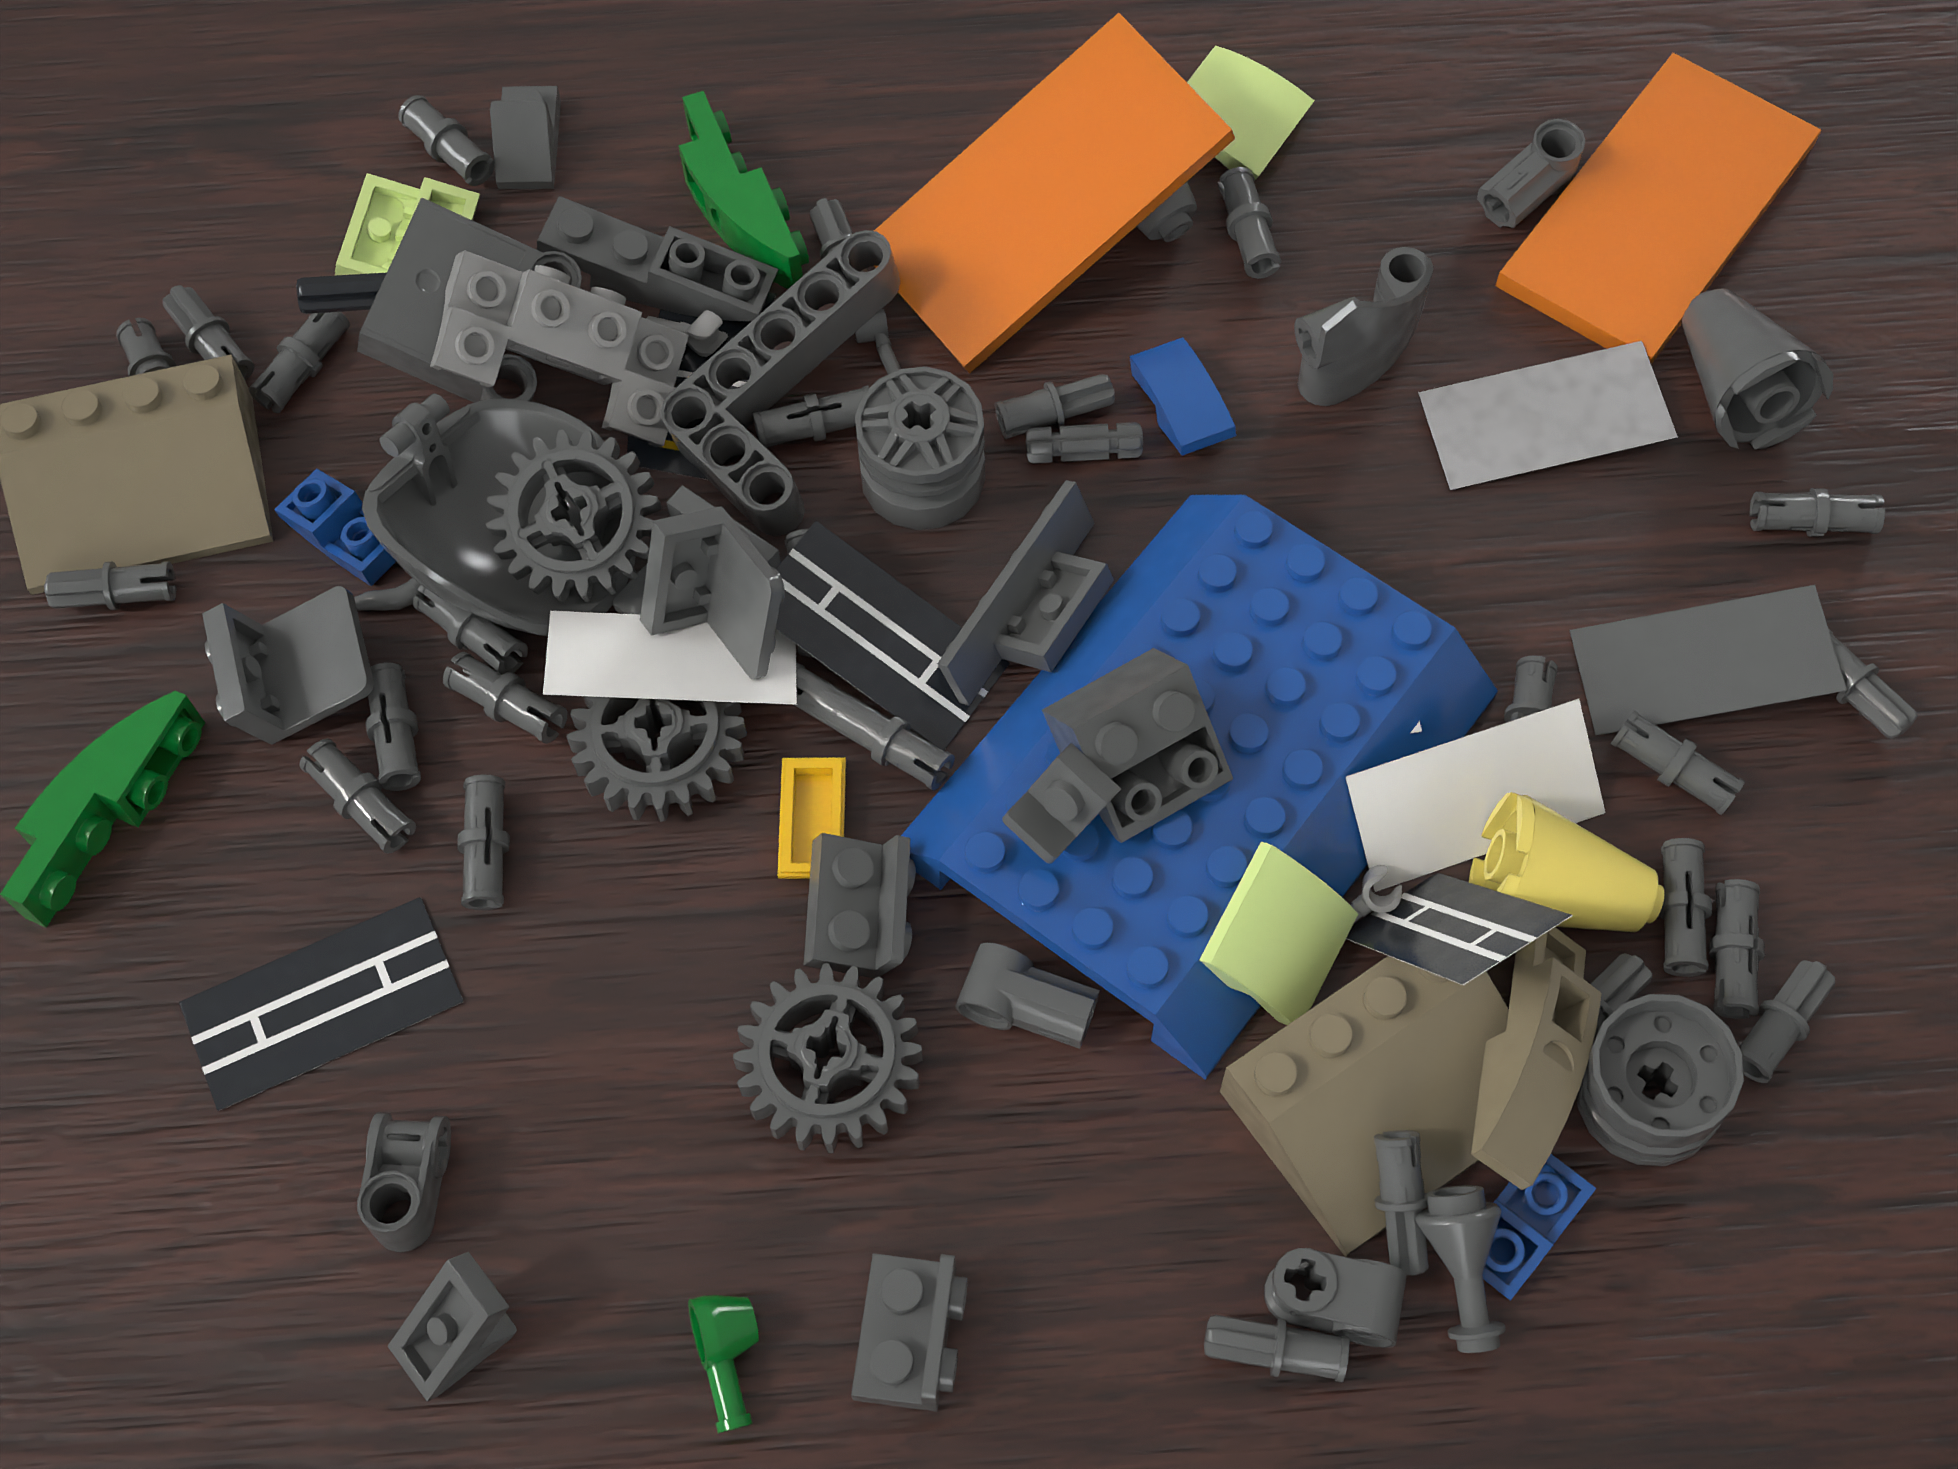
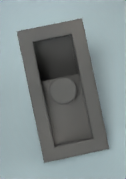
(526, 136)
(452, 1327)

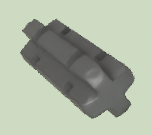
(1084, 442)

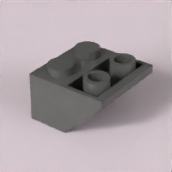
(1147, 736)

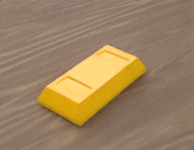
(809, 805)

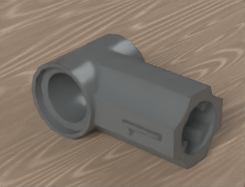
(1534, 173)
(1009, 991)

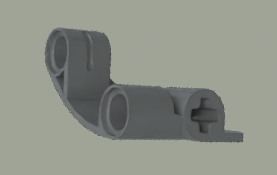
(1359, 340)

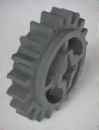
(552, 524)
(607, 730)
(840, 1005)

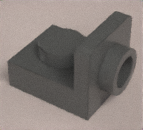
(1060, 804)

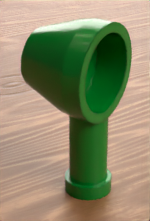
(722, 1331)

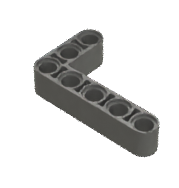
(773, 374)

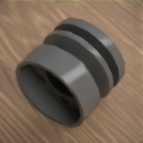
(921, 447)
(1681, 1050)

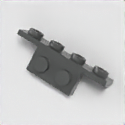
(1034, 602)

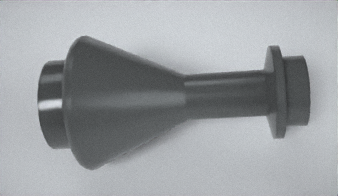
(1462, 1233)

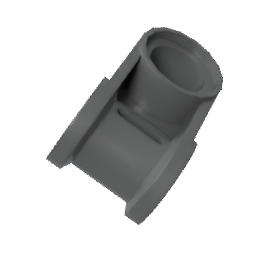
(403, 1164)
(1346, 1297)

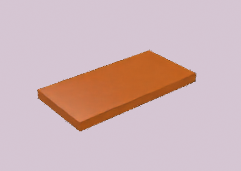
(1049, 190)
(1658, 208)

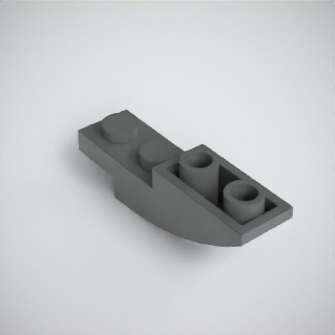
(658, 271)

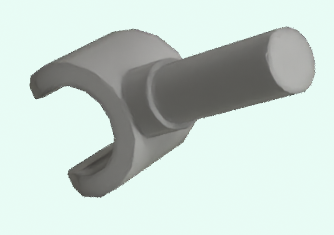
(703, 332)
(1371, 902)

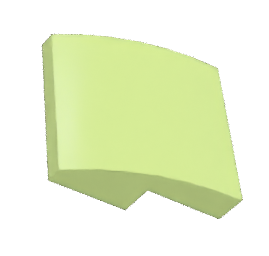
(1253, 103)
(383, 218)
(1279, 934)

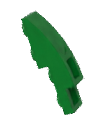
(737, 201)
(111, 779)

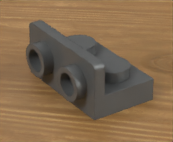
(858, 904)
(906, 1332)

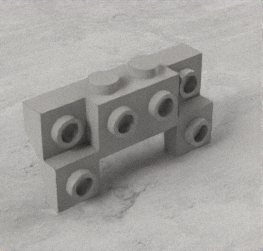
(564, 327)

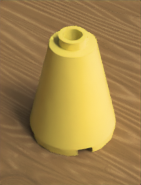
(1565, 868)

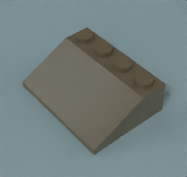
(134, 471)
(1364, 1062)

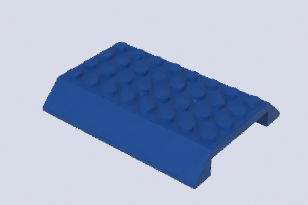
(1304, 683)

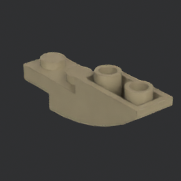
(1538, 1061)

